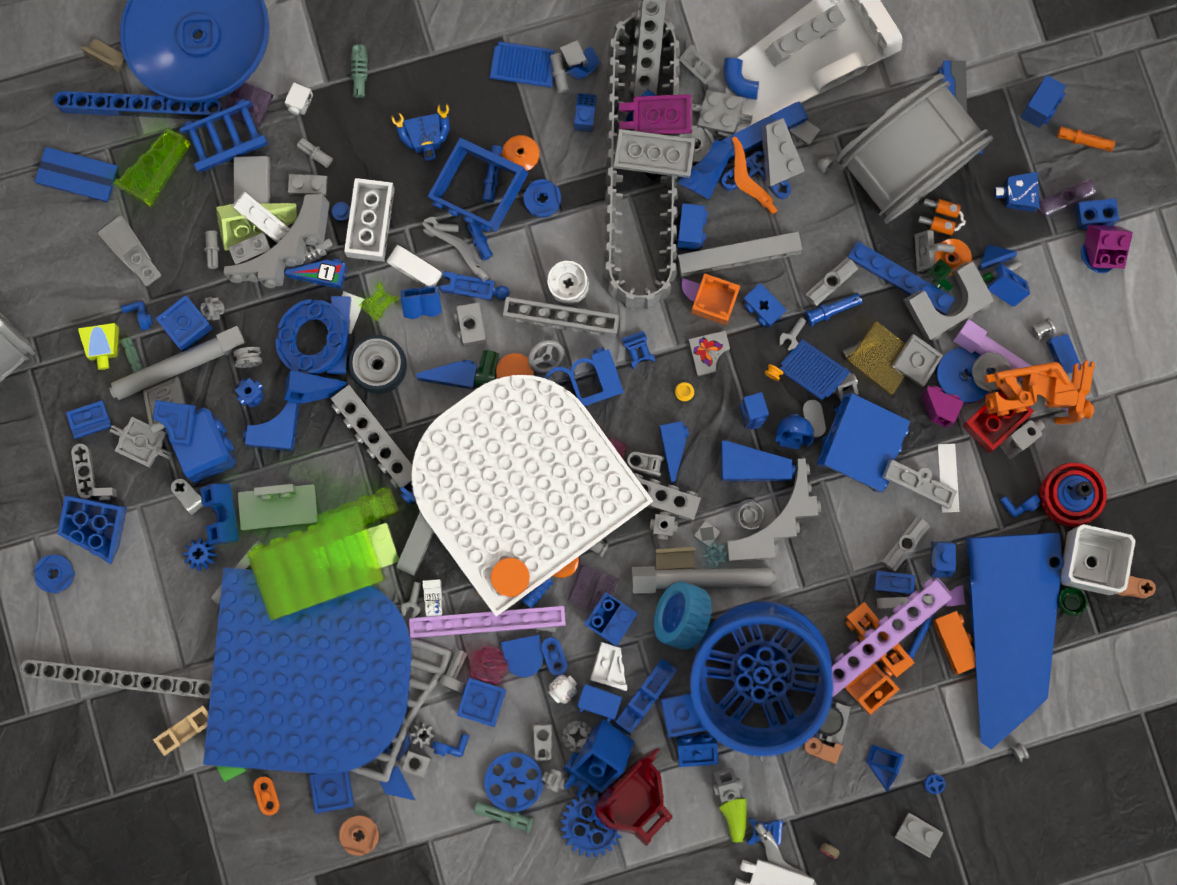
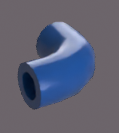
(736, 82)

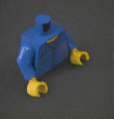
(424, 132)

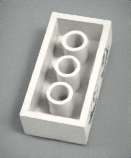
(369, 219)

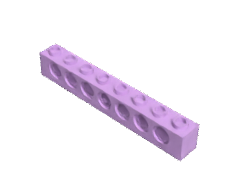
(933, 587)

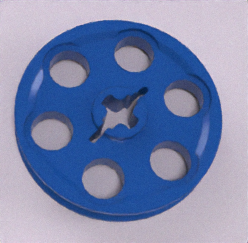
(520, 774)

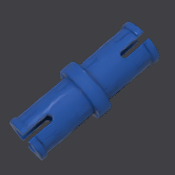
(480, 241)

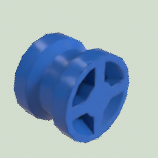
(937, 783)

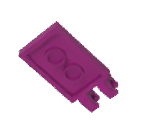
(659, 114)

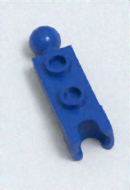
(473, 287)

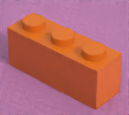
(955, 642)

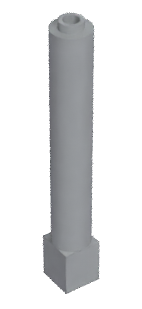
(223, 344)
(648, 579)

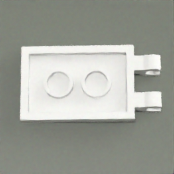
(771, 874)

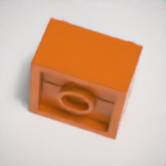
(715, 299)

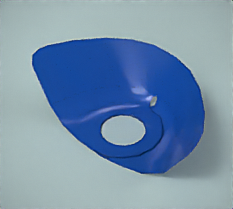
(592, 60)

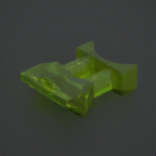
(374, 309)

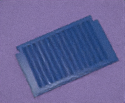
(522, 64)
(813, 370)

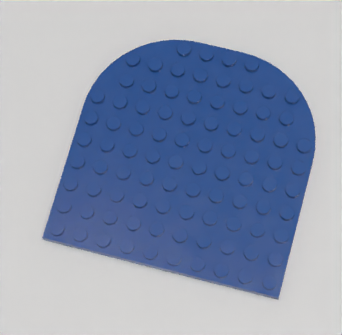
(308, 687)

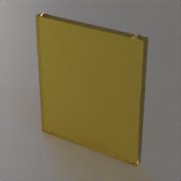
(876, 356)

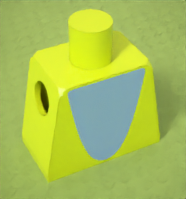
(100, 343)

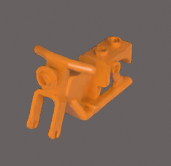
(1048, 381)

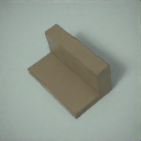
(105, 55)
(674, 558)

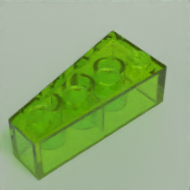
(154, 168)
(373, 507)

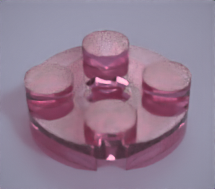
(488, 674)

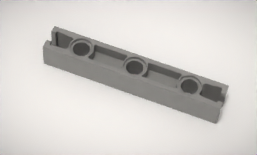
(739, 254)

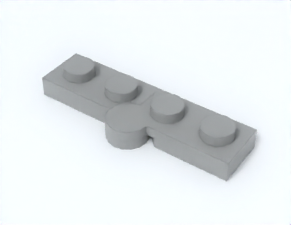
(919, 483)

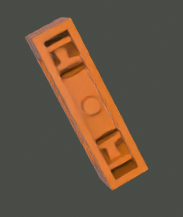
(898, 666)

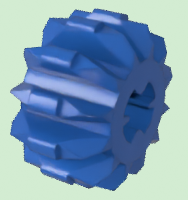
(194, 560)

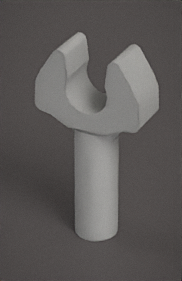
(442, 227)
(792, 335)
(412, 601)

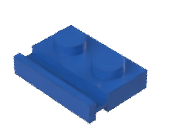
(89, 419)

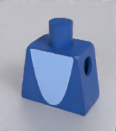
(943, 559)

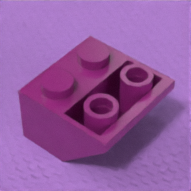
(1107, 246)
(941, 407)

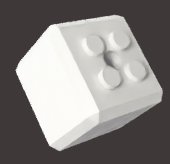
(1112, 555)

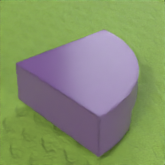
(690, 289)
(958, 597)

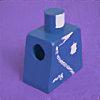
(1020, 192)

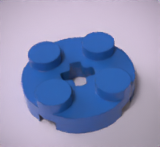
(534, 191)
(65, 574)

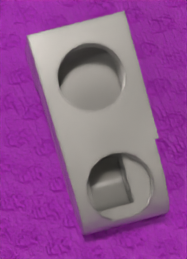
(543, 741)

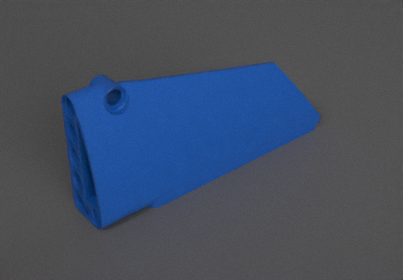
(1012, 626)

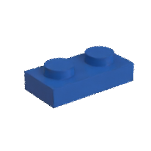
(894, 582)

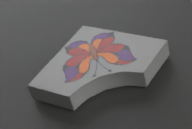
(707, 350)

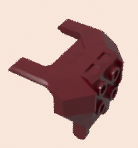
(635, 800)

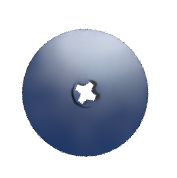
(950, 377)

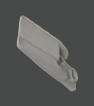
(129, 249)

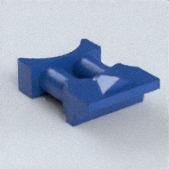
(635, 341)
(773, 826)

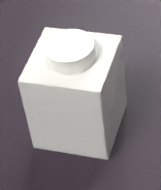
(298, 99)

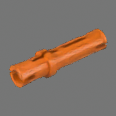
(1077, 136)

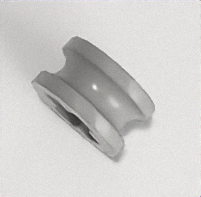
(1020, 752)

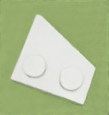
(609, 667)

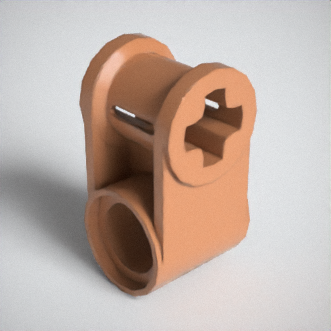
(1134, 588)

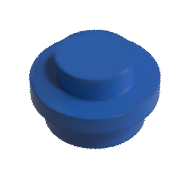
(341, 211)

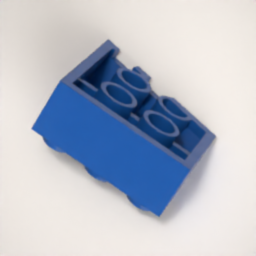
(93, 525)

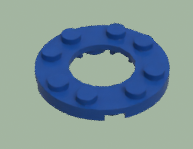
(288, 330)

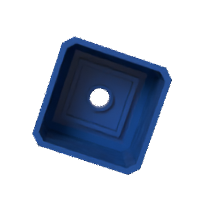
(209, 448)

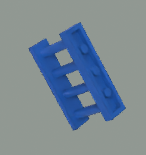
(223, 155)

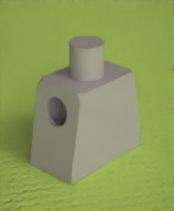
(1022, 438)

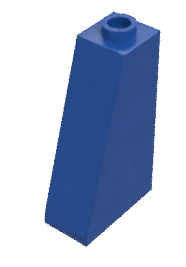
(750, 464)

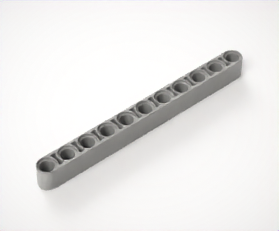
(118, 678)

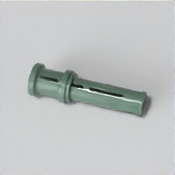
(513, 819)

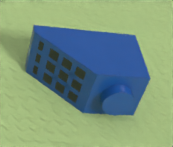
(585, 112)

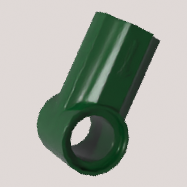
(487, 368)

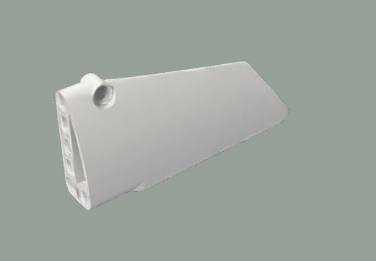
(823, 63)

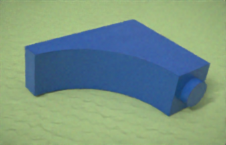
(708, 171)
(276, 433)

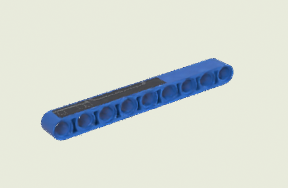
(130, 101)

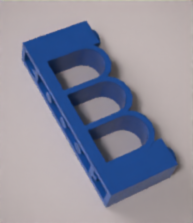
(606, 374)

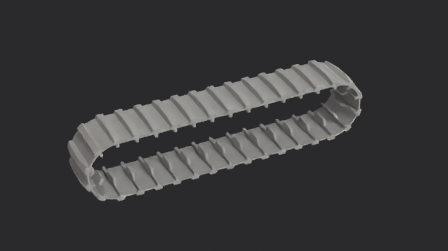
(621, 35)

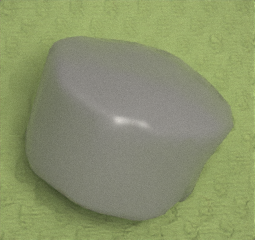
(749, 514)

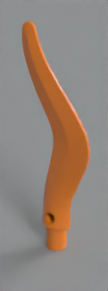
(745, 183)

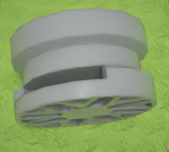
(247, 357)

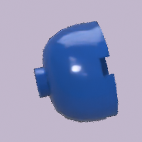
(795, 432)

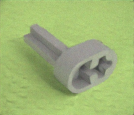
(449, 680)

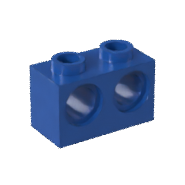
(1096, 209)

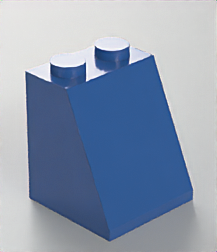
(602, 756)

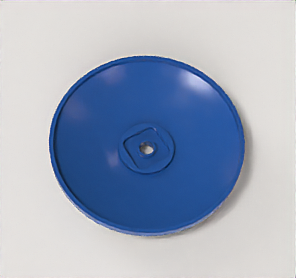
(174, 65)

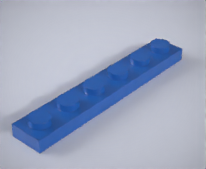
(899, 276)

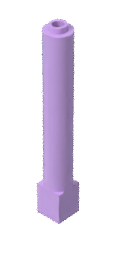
(974, 339)

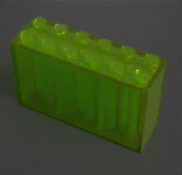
(316, 564)

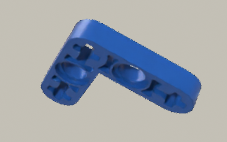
(754, 169)

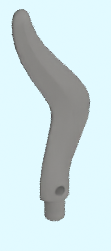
(462, 247)
(772, 850)

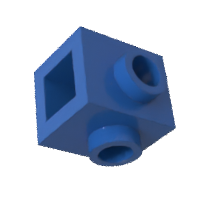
(256, 395)

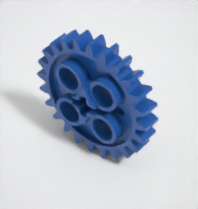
(585, 842)

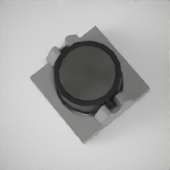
(834, 724)

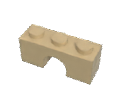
(182, 730)

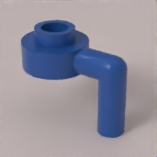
(144, 319)
(1029, 504)
(441, 749)

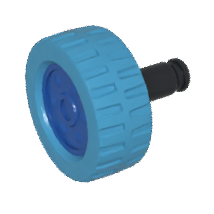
(683, 615)

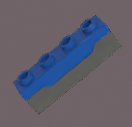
(956, 75)

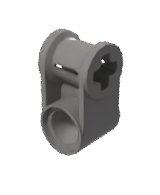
(646, 463)
(189, 498)

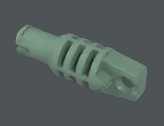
(359, 70)

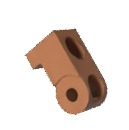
(822, 751)

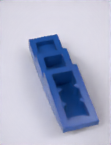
(343, 304)
(645, 696)

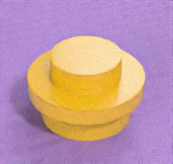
(684, 391)

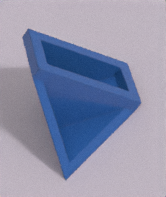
(884, 764)

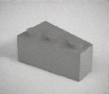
(779, 153)

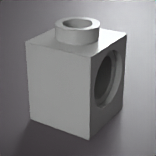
(424, 763)

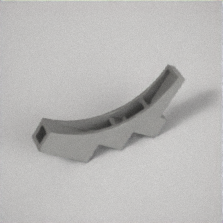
(290, 250)
(800, 505)

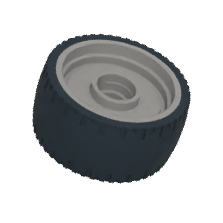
(369, 352)

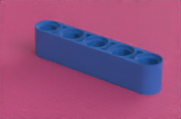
(752, 135)

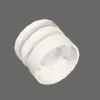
(563, 273)

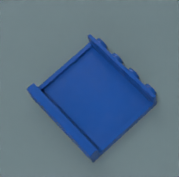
(863, 441)

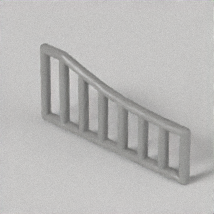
(415, 706)

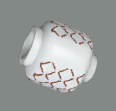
(563, 689)

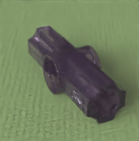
(1076, 193)

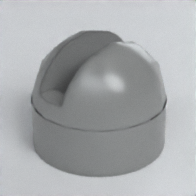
(824, 164)

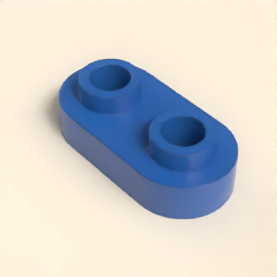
(554, 656)

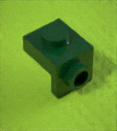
(939, 272)

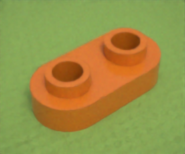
(267, 795)

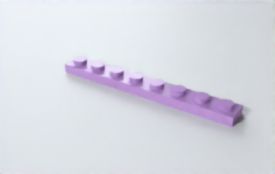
(487, 622)

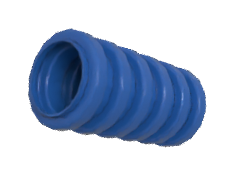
(532, 597)

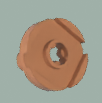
(365, 844)

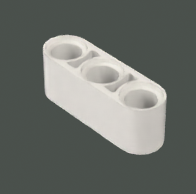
(414, 267)

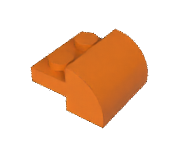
(871, 689)

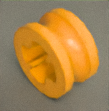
(773, 372)

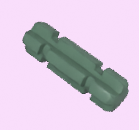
(131, 354)

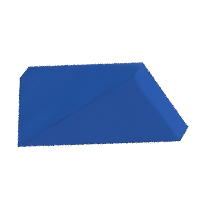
(994, 256)

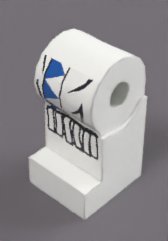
(433, 597)

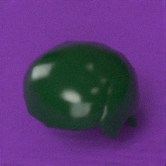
(1072, 601)

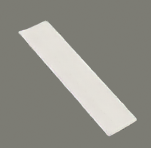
(948, 472)

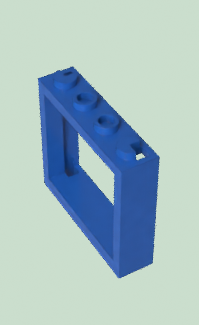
(449, 170)

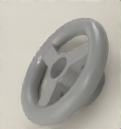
(543, 353)

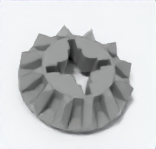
(572, 728)

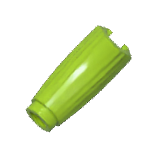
(735, 814)

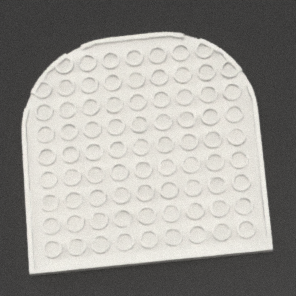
(522, 479)

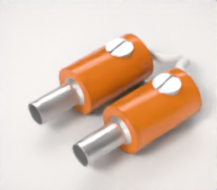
(939, 224)

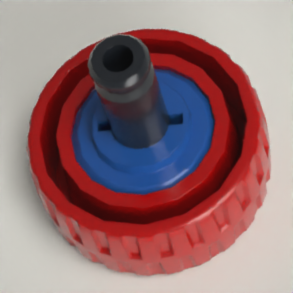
(1072, 494)

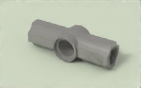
(823, 289)
(913, 535)

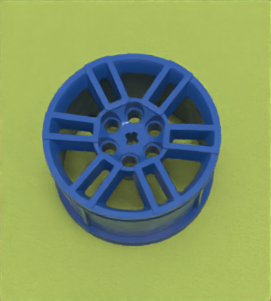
(776, 738)

